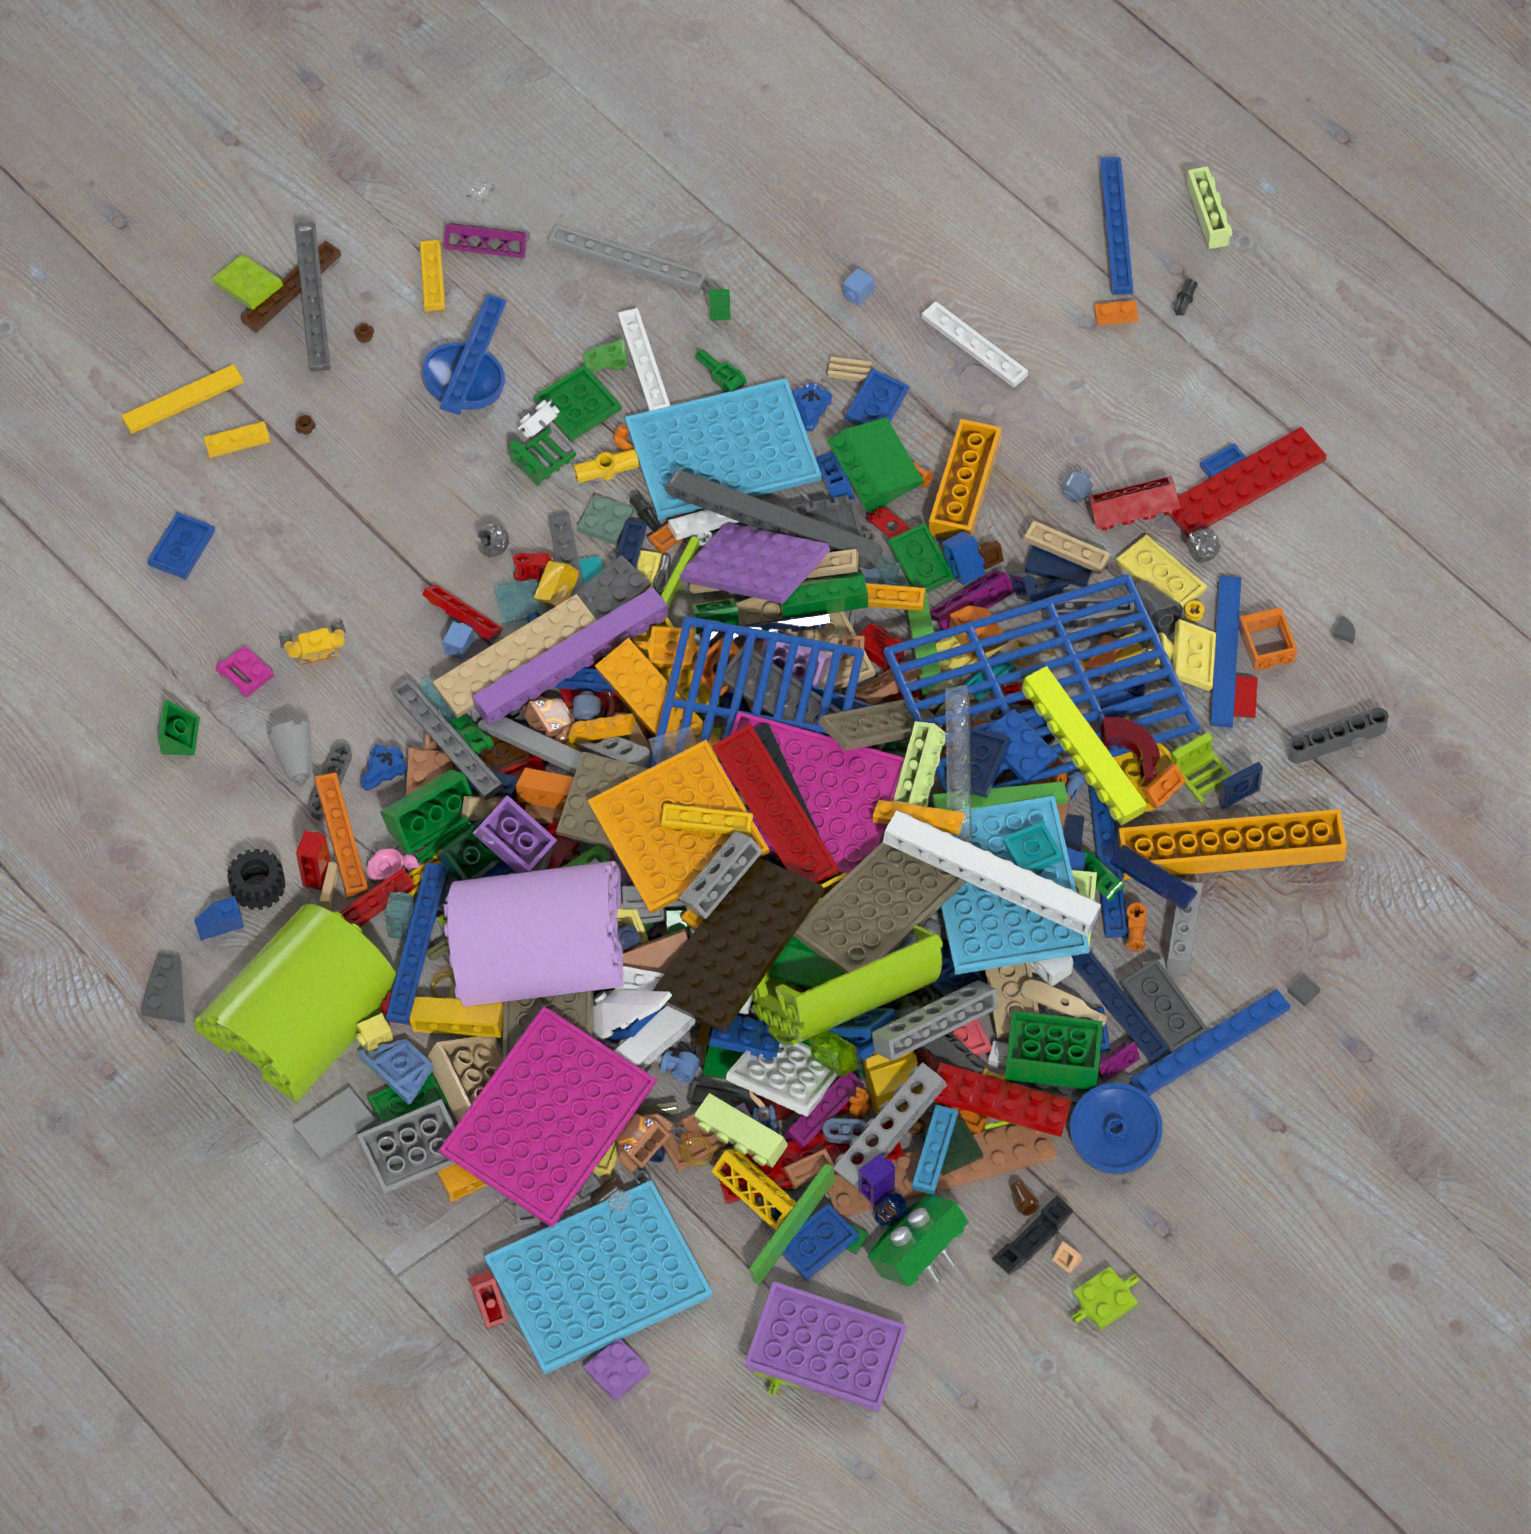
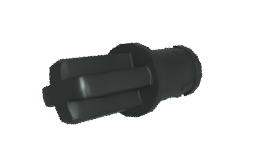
(1185, 297)
(645, 511)

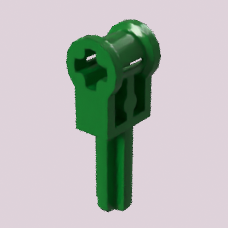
(723, 374)

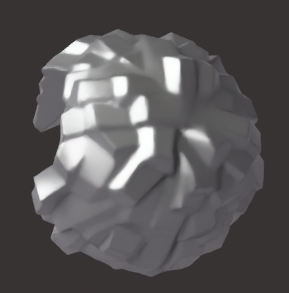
(494, 538)
(1203, 545)

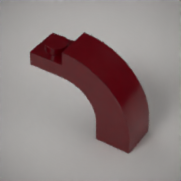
(1132, 736)

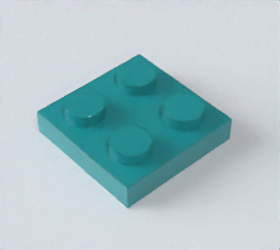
(1033, 848)

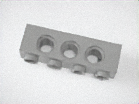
(1095, 619)
(617, 749)
(720, 875)
(1184, 933)

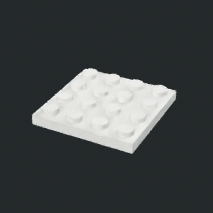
(788, 1079)

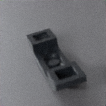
(1034, 1237)

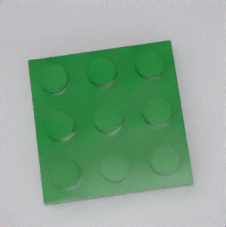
(581, 403)

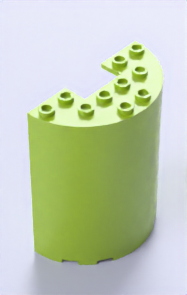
(300, 999)
(803, 1015)

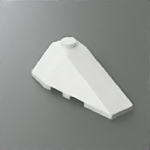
(622, 1008)

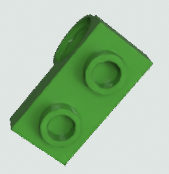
(608, 355)

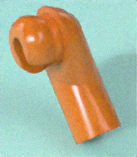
(621, 437)

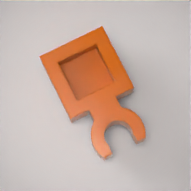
(861, 1104)

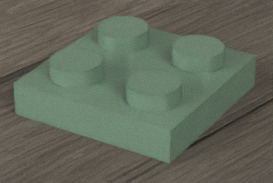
(605, 519)

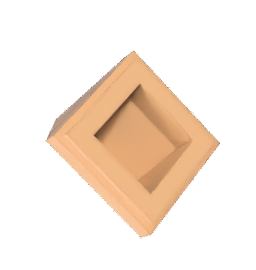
(1067, 1257)

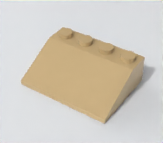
(465, 1069)

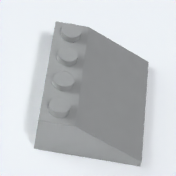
(407, 1146)

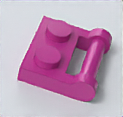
(249, 666)

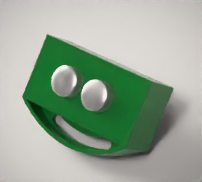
(917, 1240)

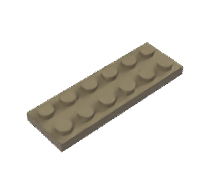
(872, 724)

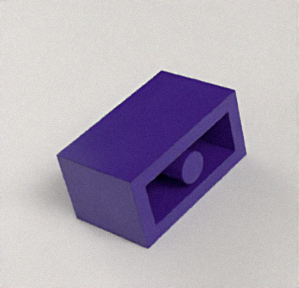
(877, 1178)

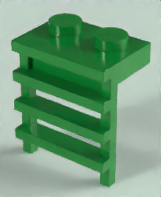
(530, 465)

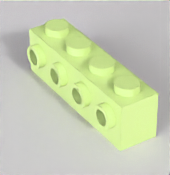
(1208, 207)
(920, 764)
(740, 1130)

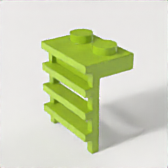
(1195, 757)

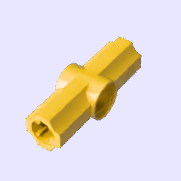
(615, 464)

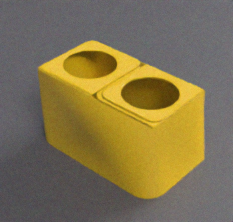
(556, 584)

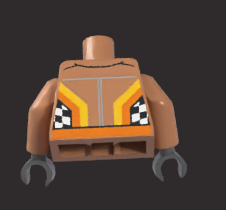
(547, 717)
(642, 1139)

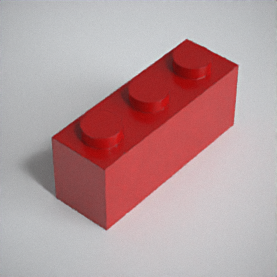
(313, 859)

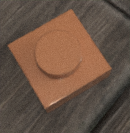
(854, 641)

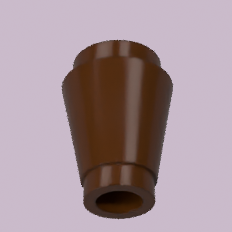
(1024, 1200)

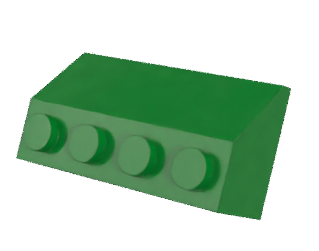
(827, 594)
(427, 811)
(803, 966)

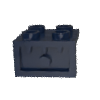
(1027, 588)

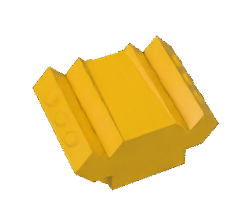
(886, 1075)

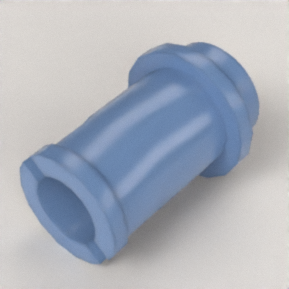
(1076, 780)

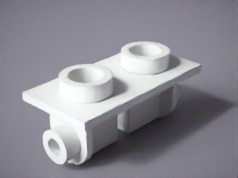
(531, 423)

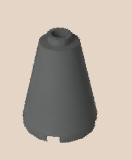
(1161, 608)

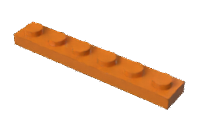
(341, 834)

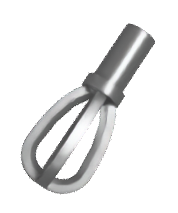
(663, 571)

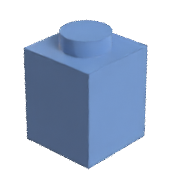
(858, 286)
(458, 640)

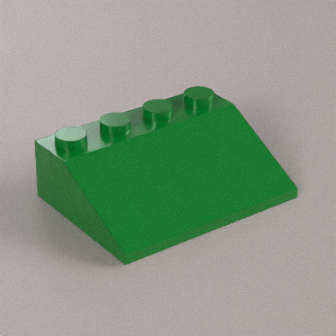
(875, 462)
(1053, 1050)

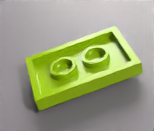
(247, 282)

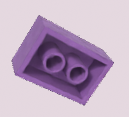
(514, 836)

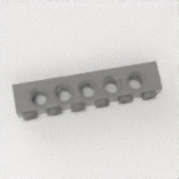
(934, 1020)
(903, 1121)

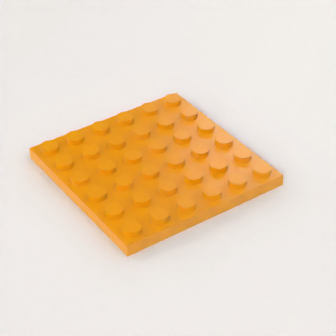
(659, 858)

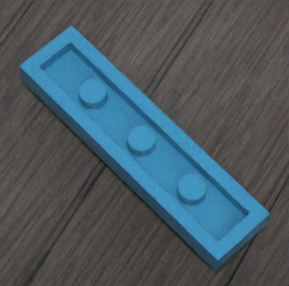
(935, 1149)

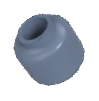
(1077, 486)
(586, 707)

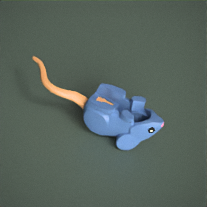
(764, 1114)

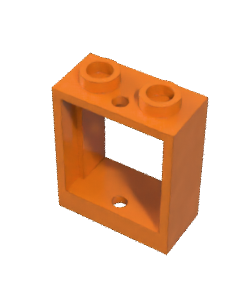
(1263, 621)

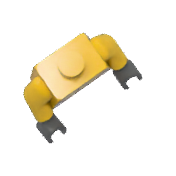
(315, 645)

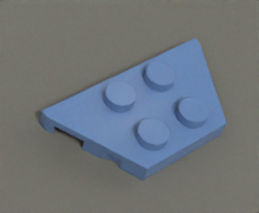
(399, 1067)

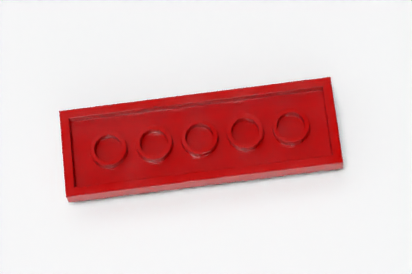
(1003, 1100)

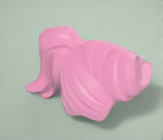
(388, 862)

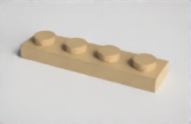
(1067, 547)

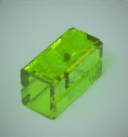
(834, 1053)

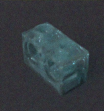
(399, 914)

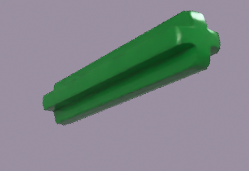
(428, 851)

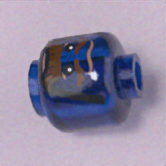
(889, 1209)

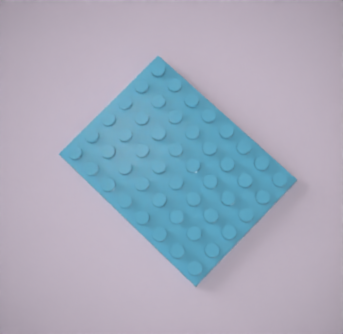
(734, 439)
(997, 933)
(597, 1278)

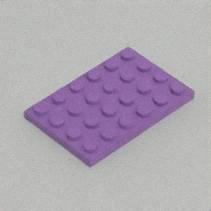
(754, 562)
(825, 1346)

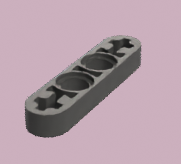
(331, 763)

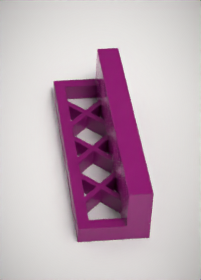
(486, 232)
(982, 593)
(832, 1102)

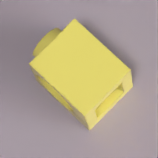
(374, 1032)

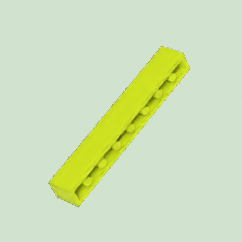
(1083, 746)

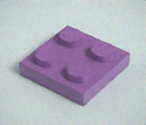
(616, 1369)

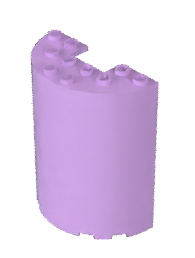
(535, 933)

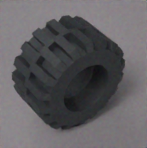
(256, 864)

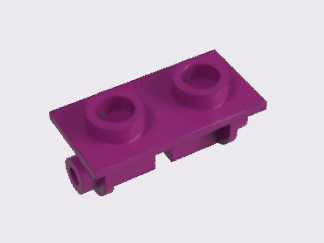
(1122, 1058)

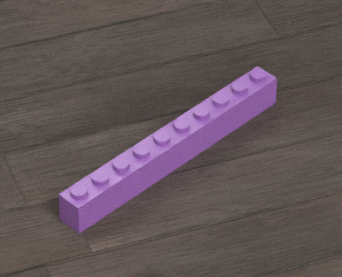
(570, 656)

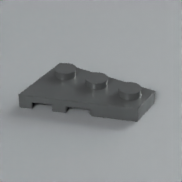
(165, 990)

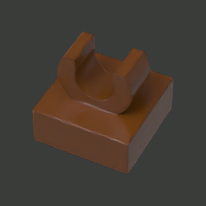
(991, 553)

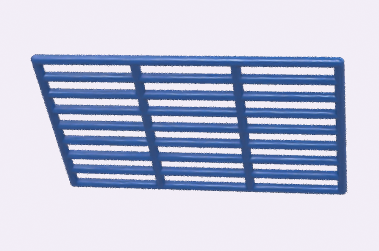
(772, 637)
(1072, 658)

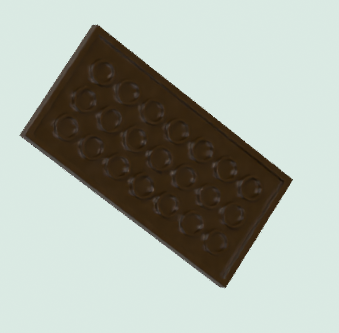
(738, 944)

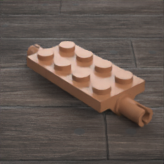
(425, 766)

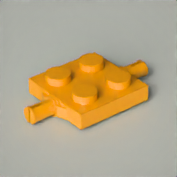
(663, 646)

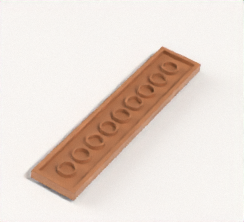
(1003, 1150)

